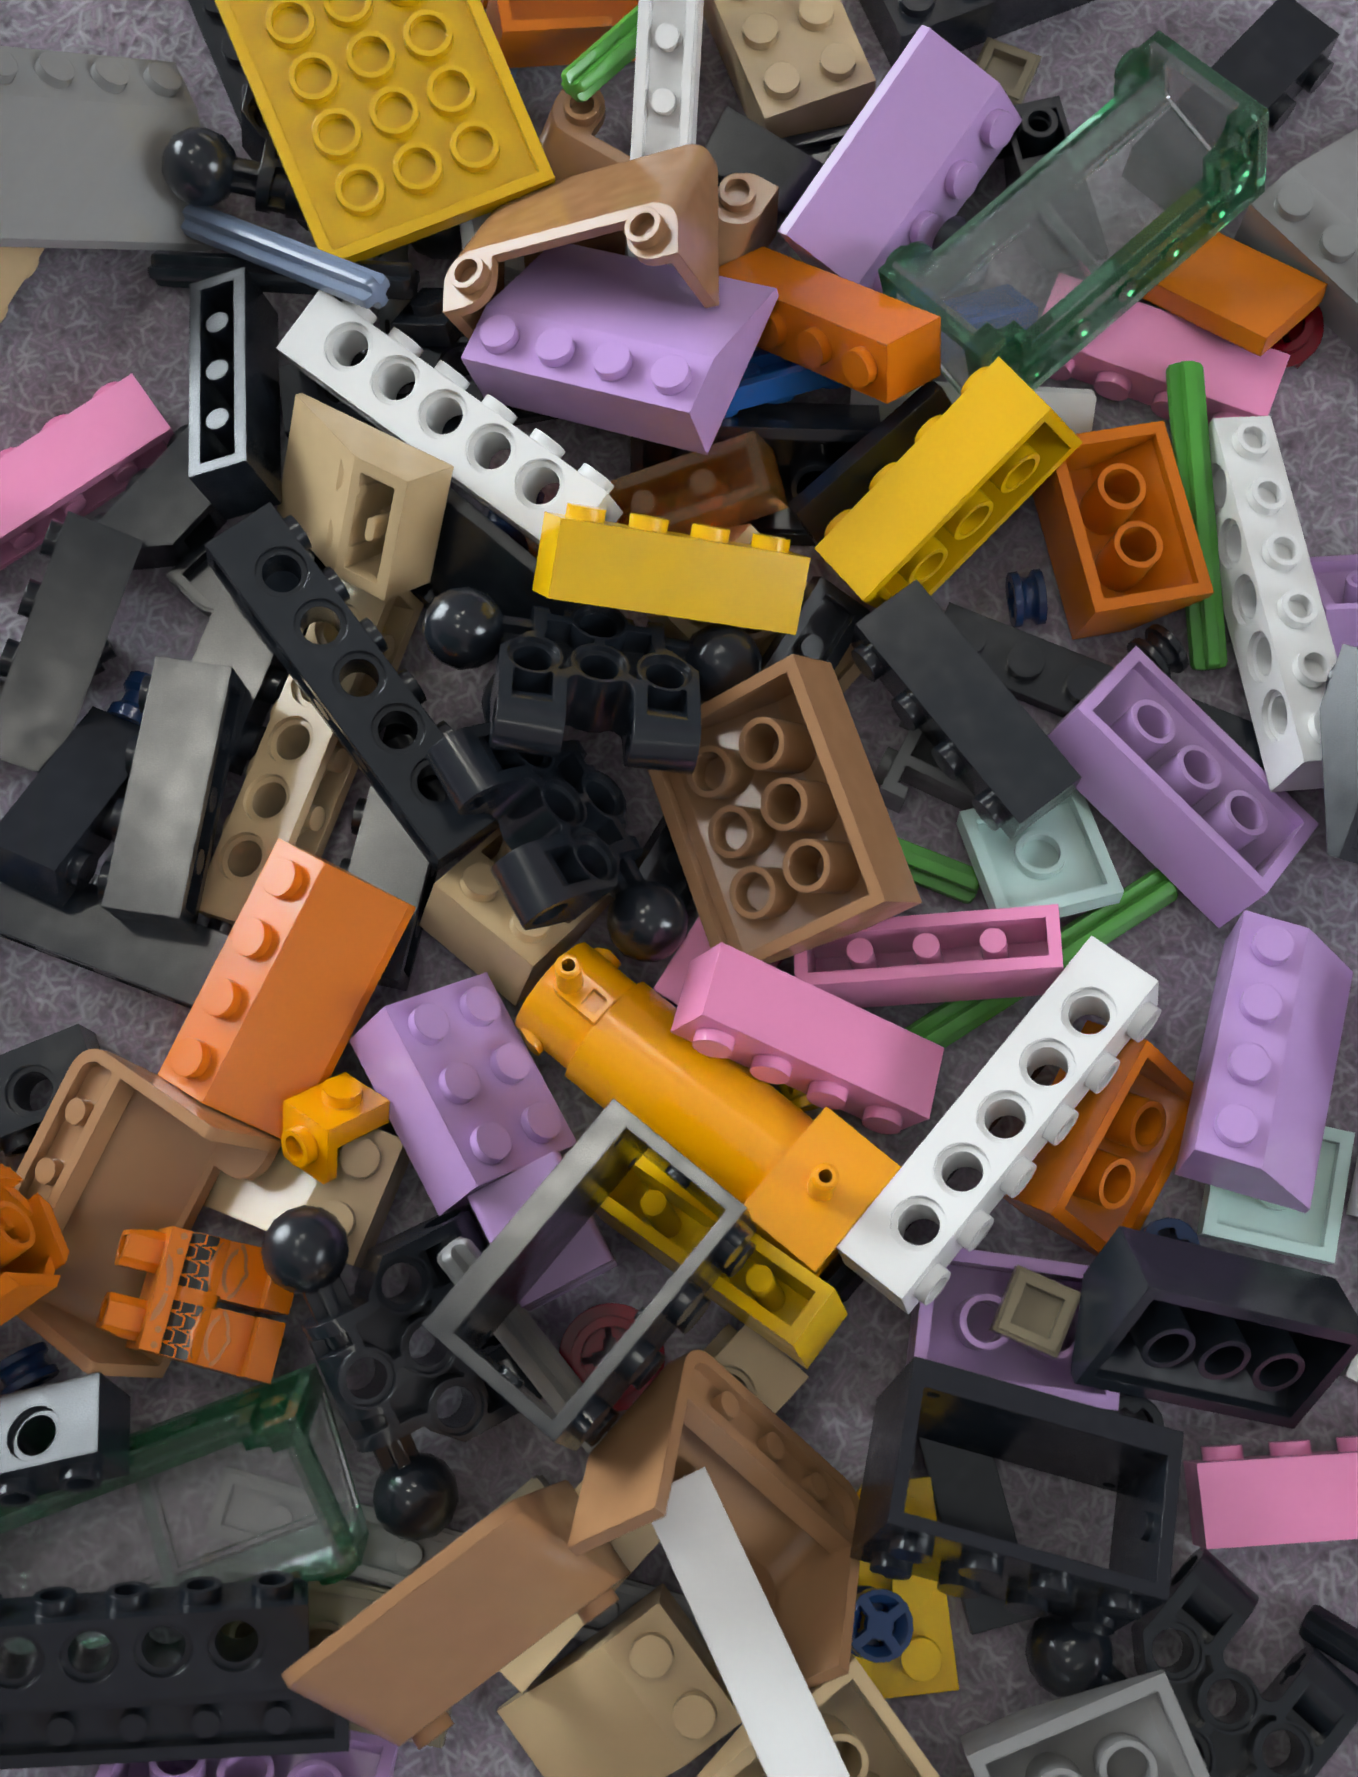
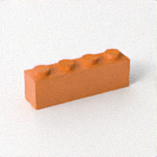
(843, 327)

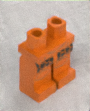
(179, 1300)

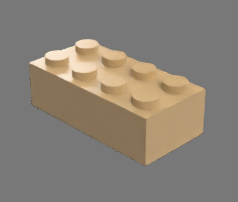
(792, 62)

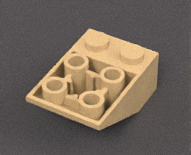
(363, 499)
(482, 931)

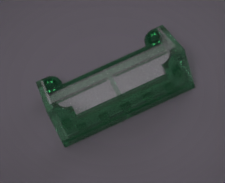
(1091, 219)
(206, 1494)

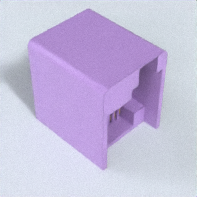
(580, 1260)

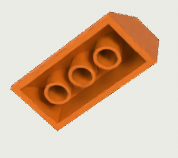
(285, 988)

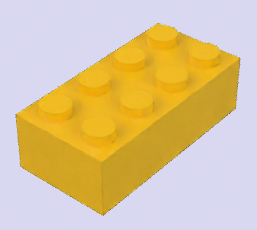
(949, 488)

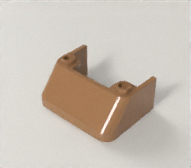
(777, 1491)

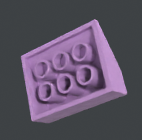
(618, 346)

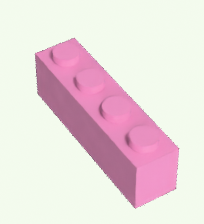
(1140, 345)
(77, 463)
(941, 958)
(807, 1040)
(1274, 1496)

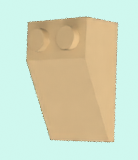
(359, 1196)
(627, 1699)

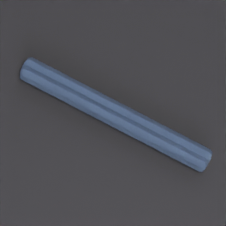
(286, 256)

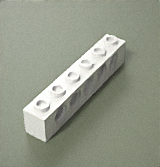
(335, 331)
(1270, 600)
(1091, 984)

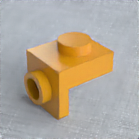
(326, 1119)

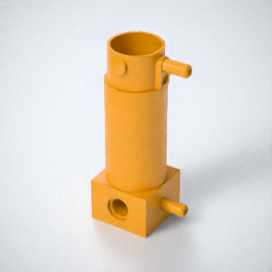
(793, 1173)

